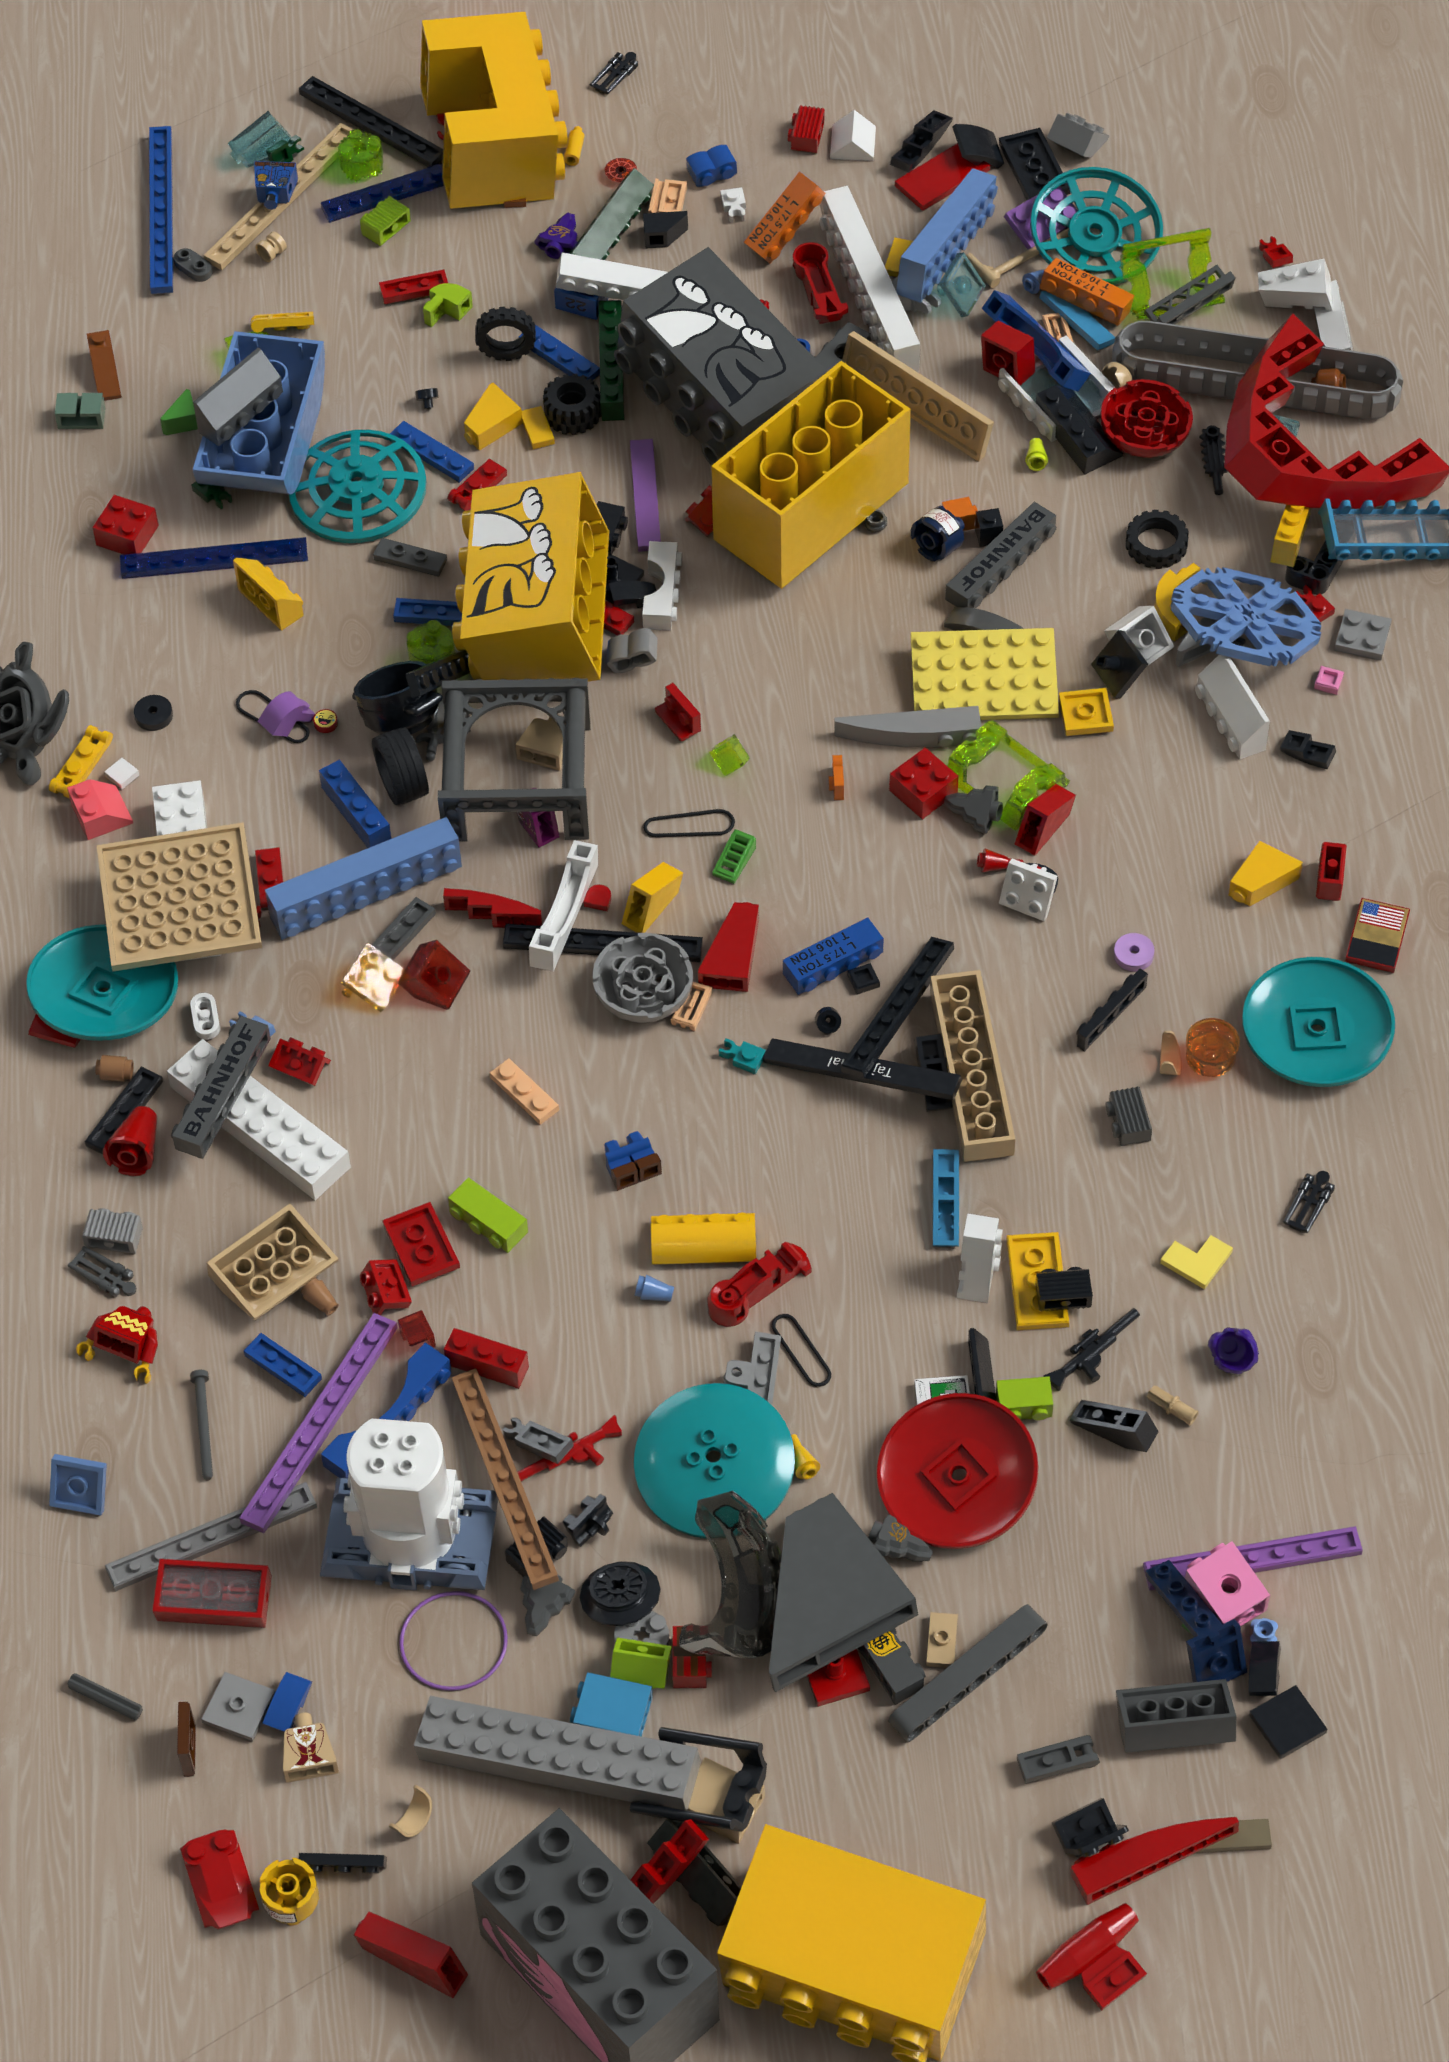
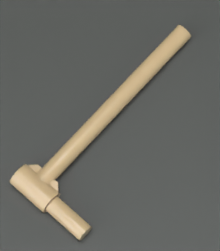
(992, 275)

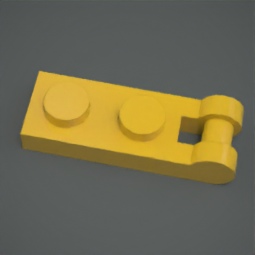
(281, 321)

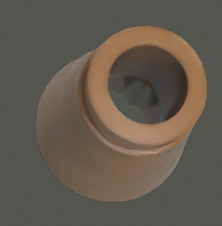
(319, 1296)

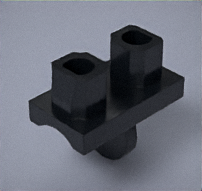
(591, 1520)

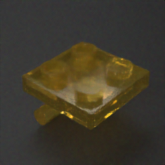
(372, 977)

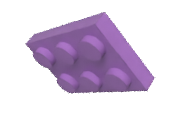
(1020, 218)

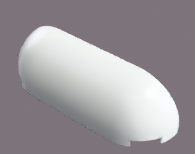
(1333, 323)

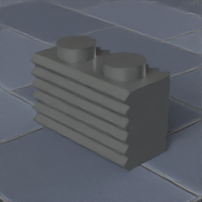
(1129, 1116)

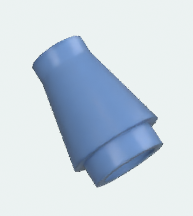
(653, 1289)

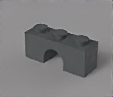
(834, 350)

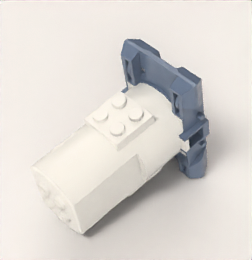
(407, 1513)

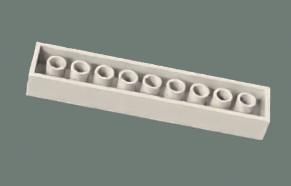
(868, 277)

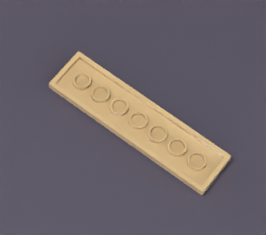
(928, 402)

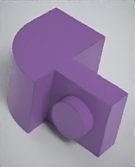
(283, 713)

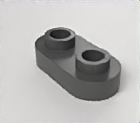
(189, 263)

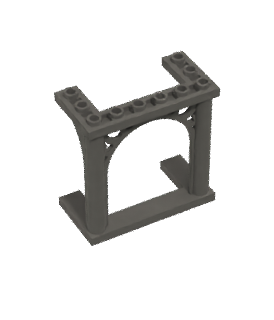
(535, 693)

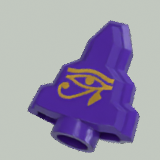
(558, 237)

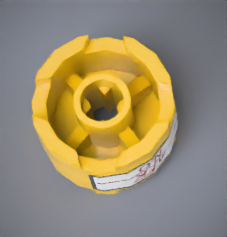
(302, 1890)

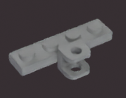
(760, 1373)

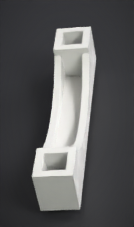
(551, 937)

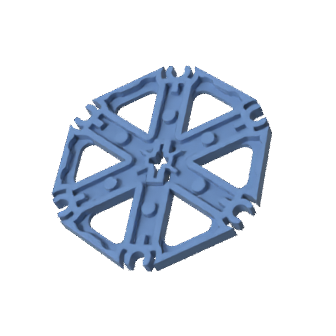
(1240, 616)

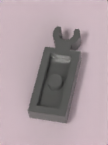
(539, 1440)

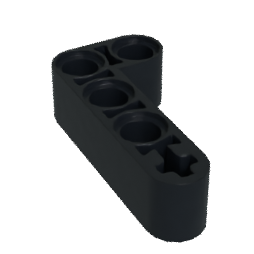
(1314, 574)

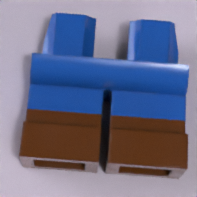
(631, 1161)

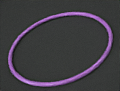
(453, 1688)

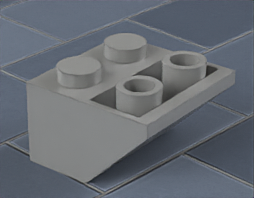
(1077, 134)

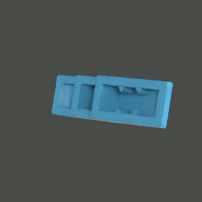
(946, 1197)

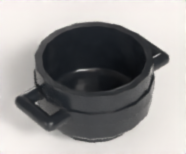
(387, 702)

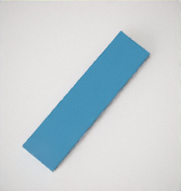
(1080, 321)

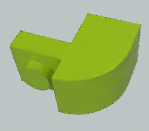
(448, 300)

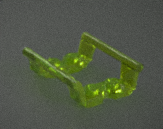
(1136, 273)
(1025, 790)

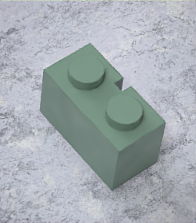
(80, 411)

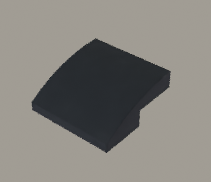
(978, 145)

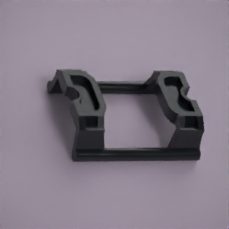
(742, 1788)

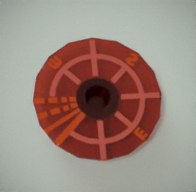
(619, 168)

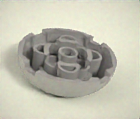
(638, 963)

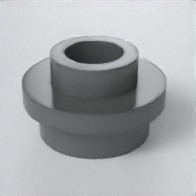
(876, 521)

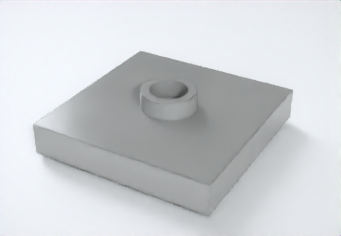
(238, 1706)

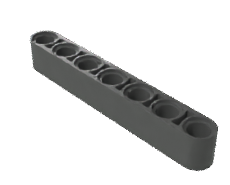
(967, 1673)

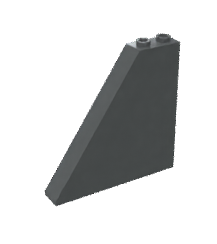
(830, 1592)

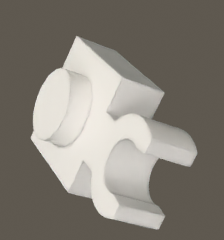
(734, 203)

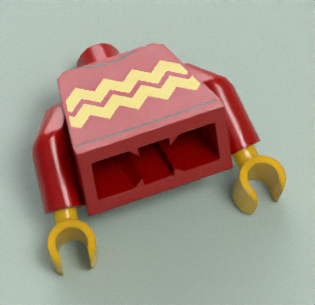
(126, 1335)

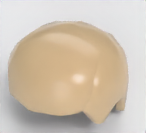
(1117, 374)

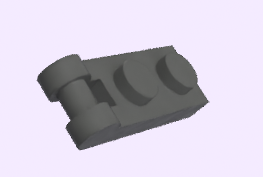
(1057, 1759)

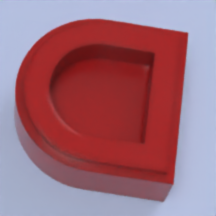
(598, 897)

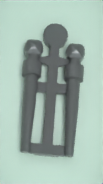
(129, 1288)

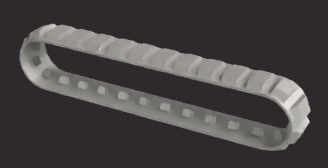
(1244, 350)

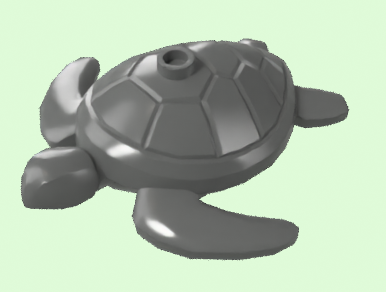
(27, 714)

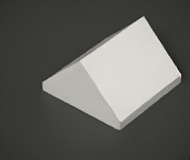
(853, 138)

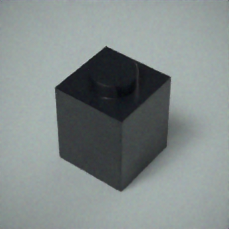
(988, 526)

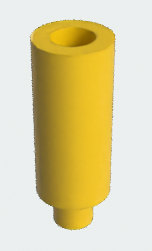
(574, 146)

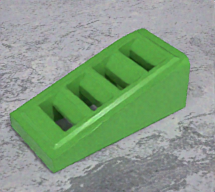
(742, 843)

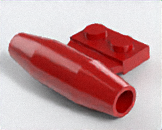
(1094, 1955)

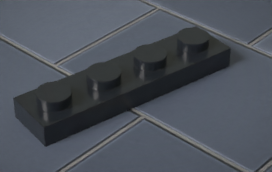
(1116, 1004)

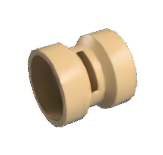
(271, 246)

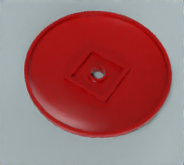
(953, 1435)

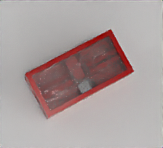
(212, 1593)

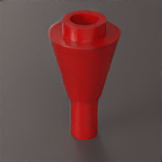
(992, 861)

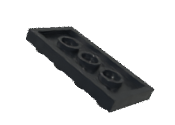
(1031, 161)

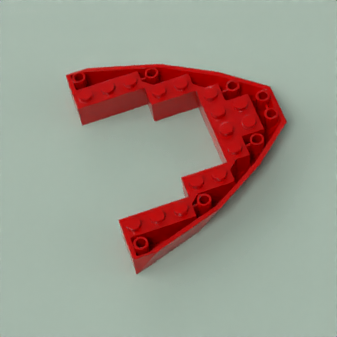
(1281, 469)

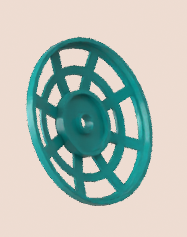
(1095, 217)
(359, 491)

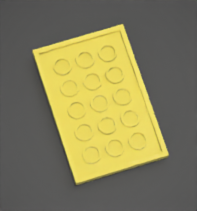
(997, 670)

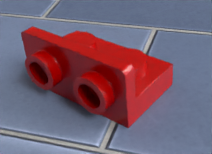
(679, 713)
(297, 1061)
(384, 1285)

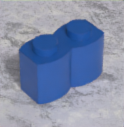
(711, 165)

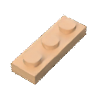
(524, 1091)

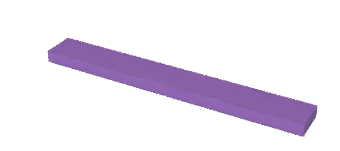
(1283, 1552)

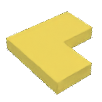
(1199, 1266)

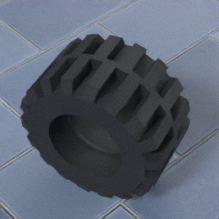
(574, 391)

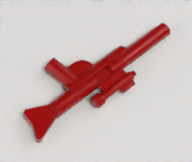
(580, 1452)

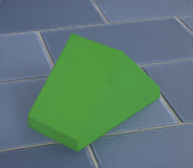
(180, 416)

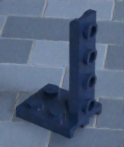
(1216, 1647)

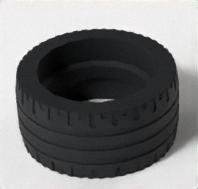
(400, 766)

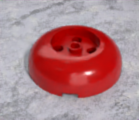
(1130, 418)

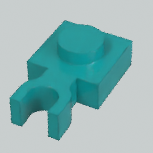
(746, 1057)

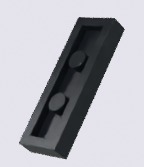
(343, 1862)

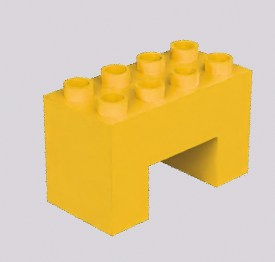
(505, 126)

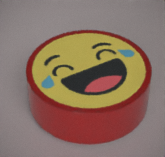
(325, 721)

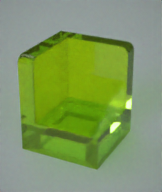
(729, 755)

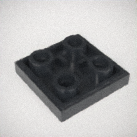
(1288, 1722)

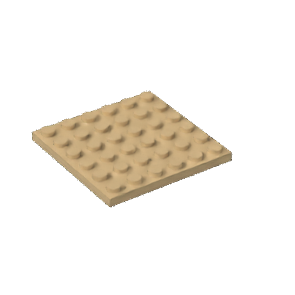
(178, 896)

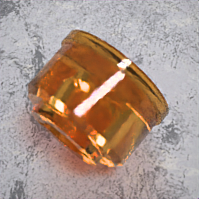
(1212, 1047)

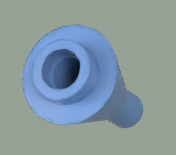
(1032, 281)

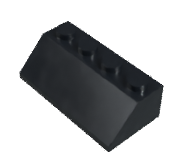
(1077, 429)

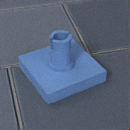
(77, 1484)

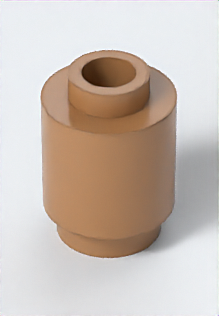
(114, 1068)

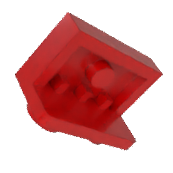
(702, 513)

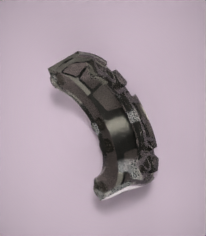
(748, 1580)

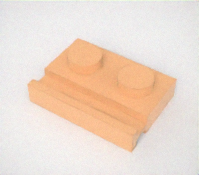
(667, 196)

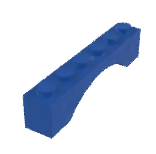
(1056, 358)
(425, 1373)

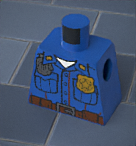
(275, 182)

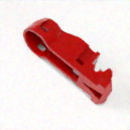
(811, 267)
(755, 1283)

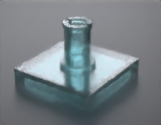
(961, 285)

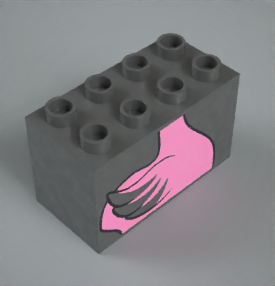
(595, 1947)

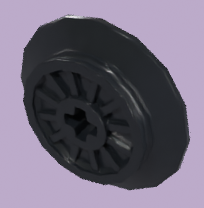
(620, 1593)

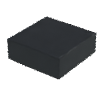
(863, 978)

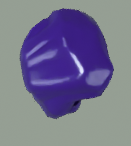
(1234, 1350)

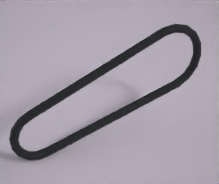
(256, 719)
(690, 833)

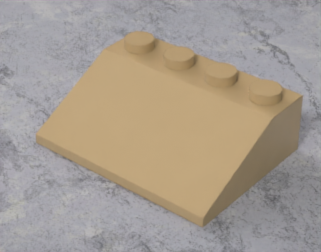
(270, 1262)

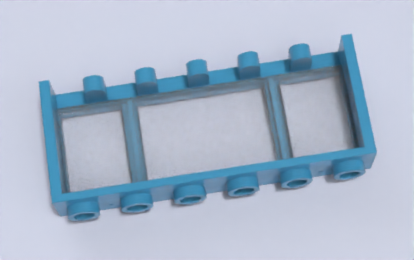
(1386, 531)

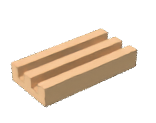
(1045, 319)
(676, 1019)

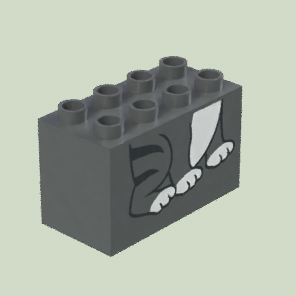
(711, 353)

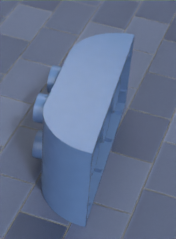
(275, 442)

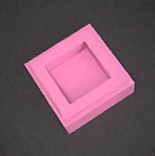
(1328, 680)

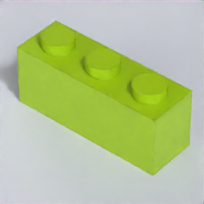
(487, 1215)

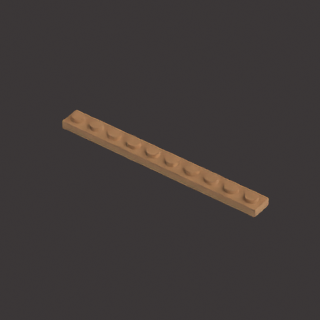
(505, 1479)

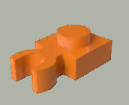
(836, 782)

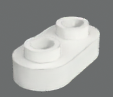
(205, 1018)

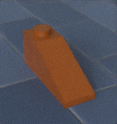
(104, 364)

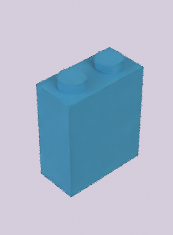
(612, 1704)

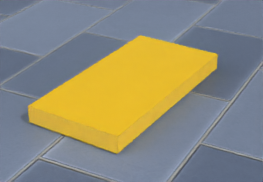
(1026, 1257)

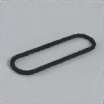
(809, 1343)

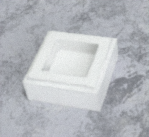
(121, 773)

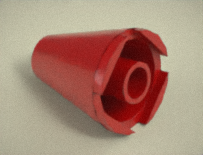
(133, 1143)

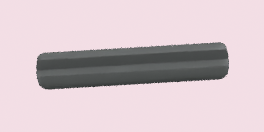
(105, 1696)

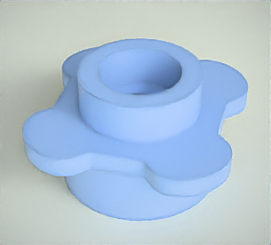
(1260, 1625)

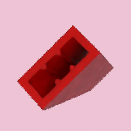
(1043, 818)

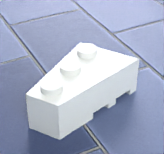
(1298, 285)
(979, 1257)

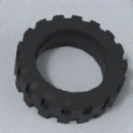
(505, 317)
(1155, 557)

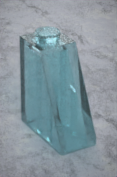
(256, 139)

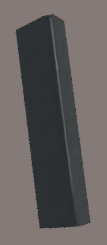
(981, 1364)

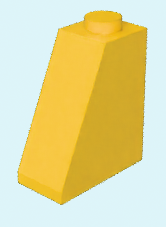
(491, 418)
(1263, 874)
(651, 896)

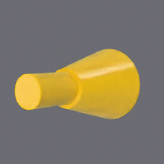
(805, 1464)

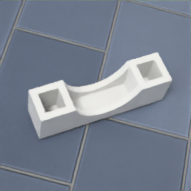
(659, 606)

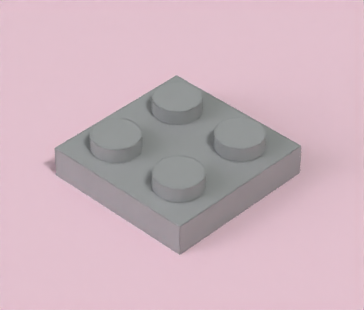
(1363, 634)

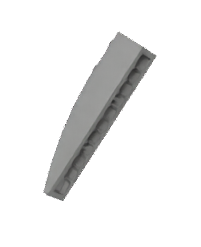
(912, 728)

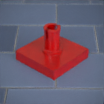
(839, 1679)

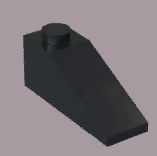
(1117, 1424)

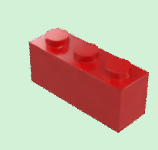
(489, 1357)

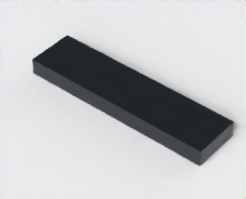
(135, 1094)

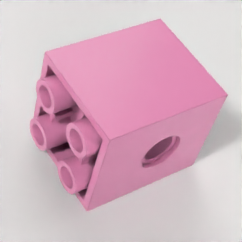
(1228, 1572)

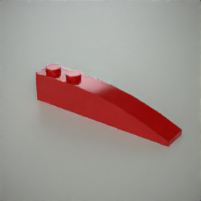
(1145, 1854)

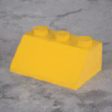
(267, 592)

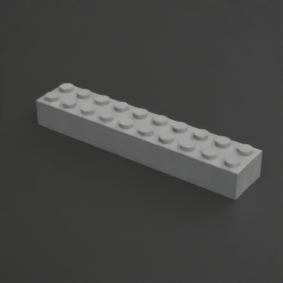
(557, 1753)

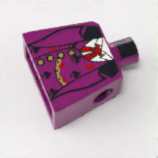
(542, 832)

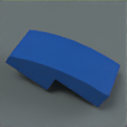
(287, 1702)

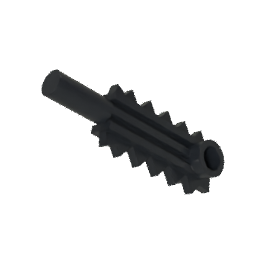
(1214, 456)

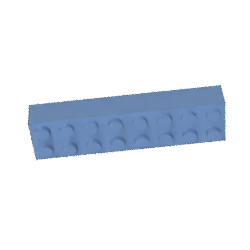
(946, 235)
(363, 878)

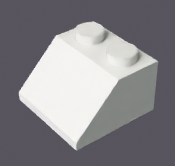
(1145, 631)

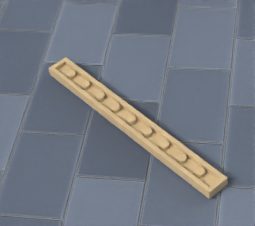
(260, 217)

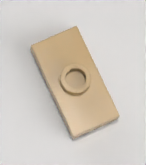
(941, 1639)

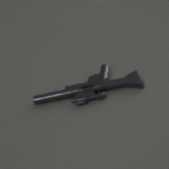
(1092, 1347)

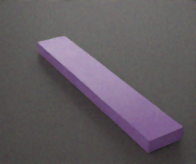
(645, 493)

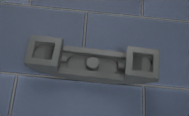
(975, 619)

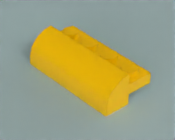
(703, 1238)

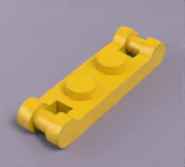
(81, 760)

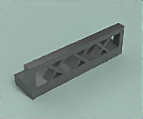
(1192, 302)

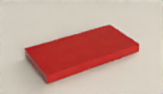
(937, 177)

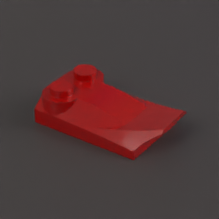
(219, 1879)

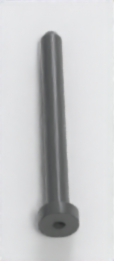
(199, 1378)

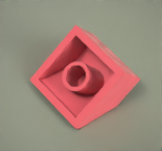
(98, 807)

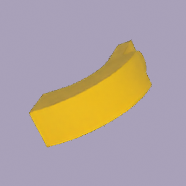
(1163, 599)

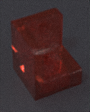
(416, 1329)

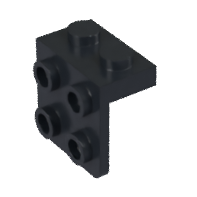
(1087, 1829)

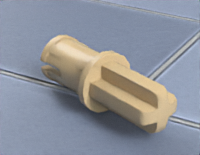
(1172, 1405)

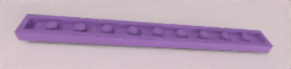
(318, 1423)

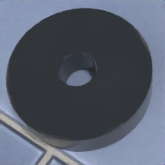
(150, 704)

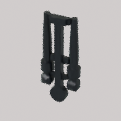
(630, 57)
(1322, 1178)

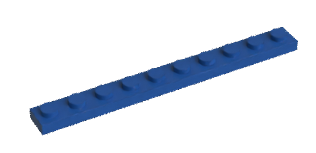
(161, 209)

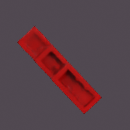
(491, 906)
(669, 1861)

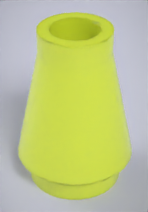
(1036, 456)

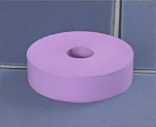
(1131, 961)

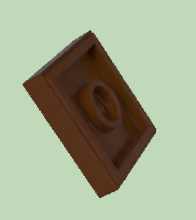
(186, 1739)

